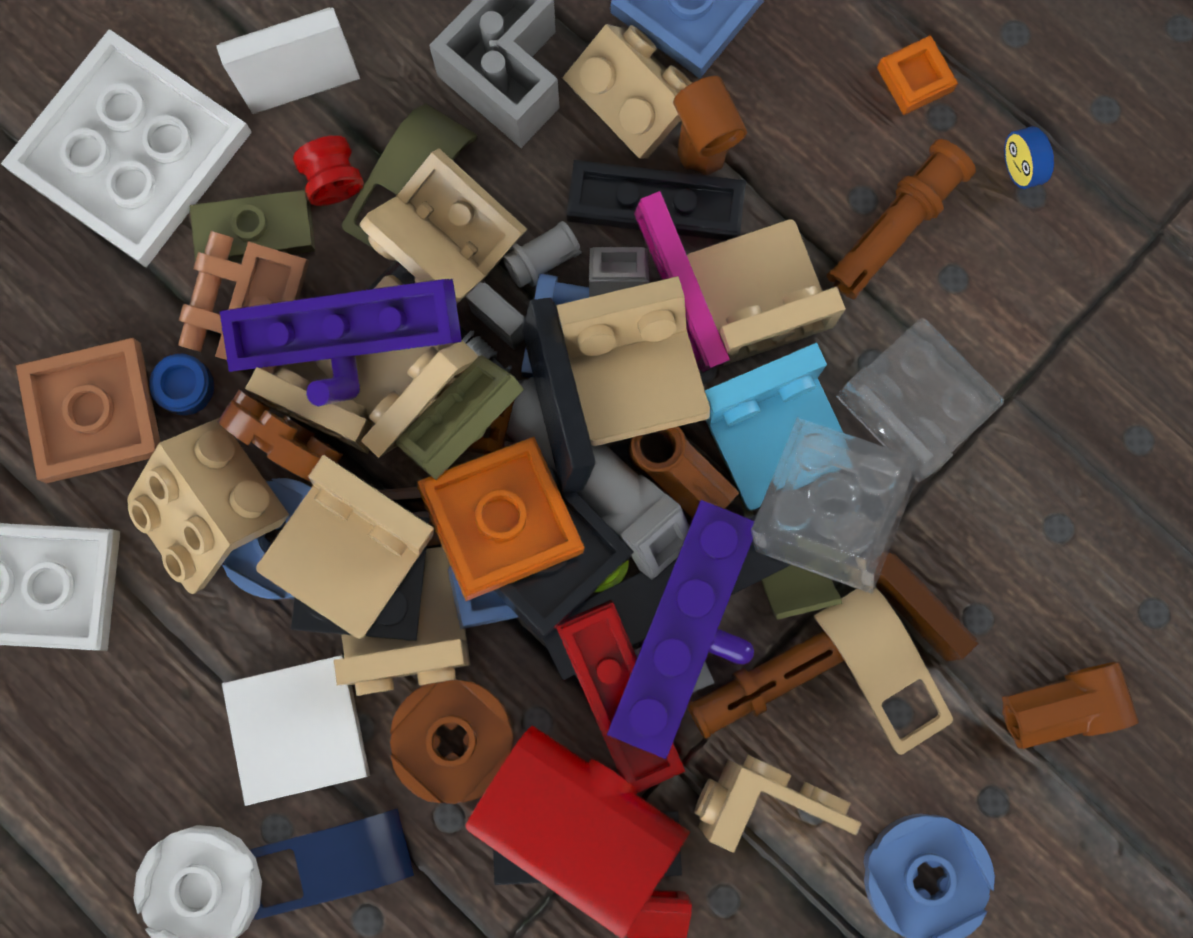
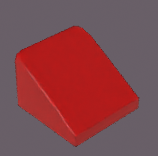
(663, 916)

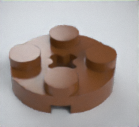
(283, 438)
(415, 741)

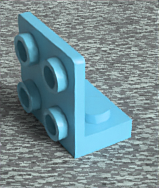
(757, 413)

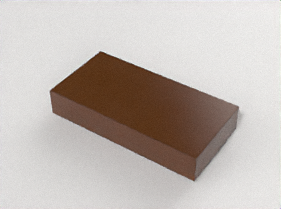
(924, 610)

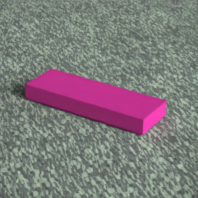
(673, 262)

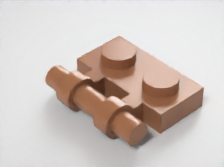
(261, 279)

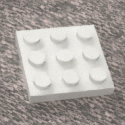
(127, 147)

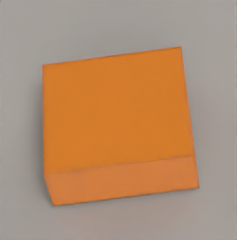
(917, 75)

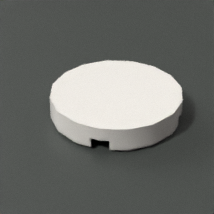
(198, 885)

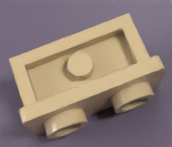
(628, 87)

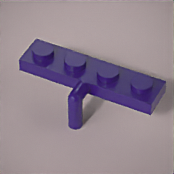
(339, 330)
(685, 631)

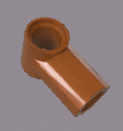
(708, 125)
(685, 476)
(1085, 702)

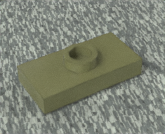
(269, 220)
(459, 416)

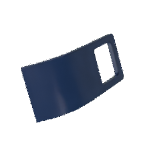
(344, 860)

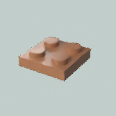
(88, 410)

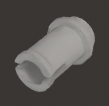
(541, 254)

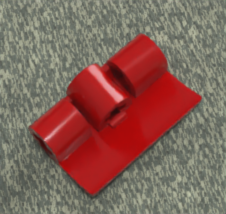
(577, 830)

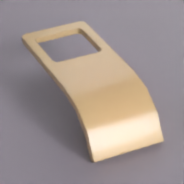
(881, 659)

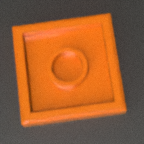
(500, 518)

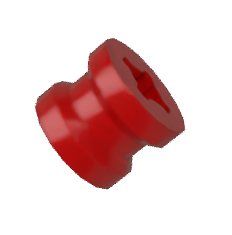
(328, 170)

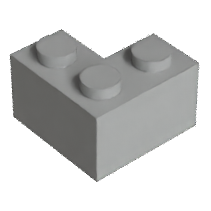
(492, 66)

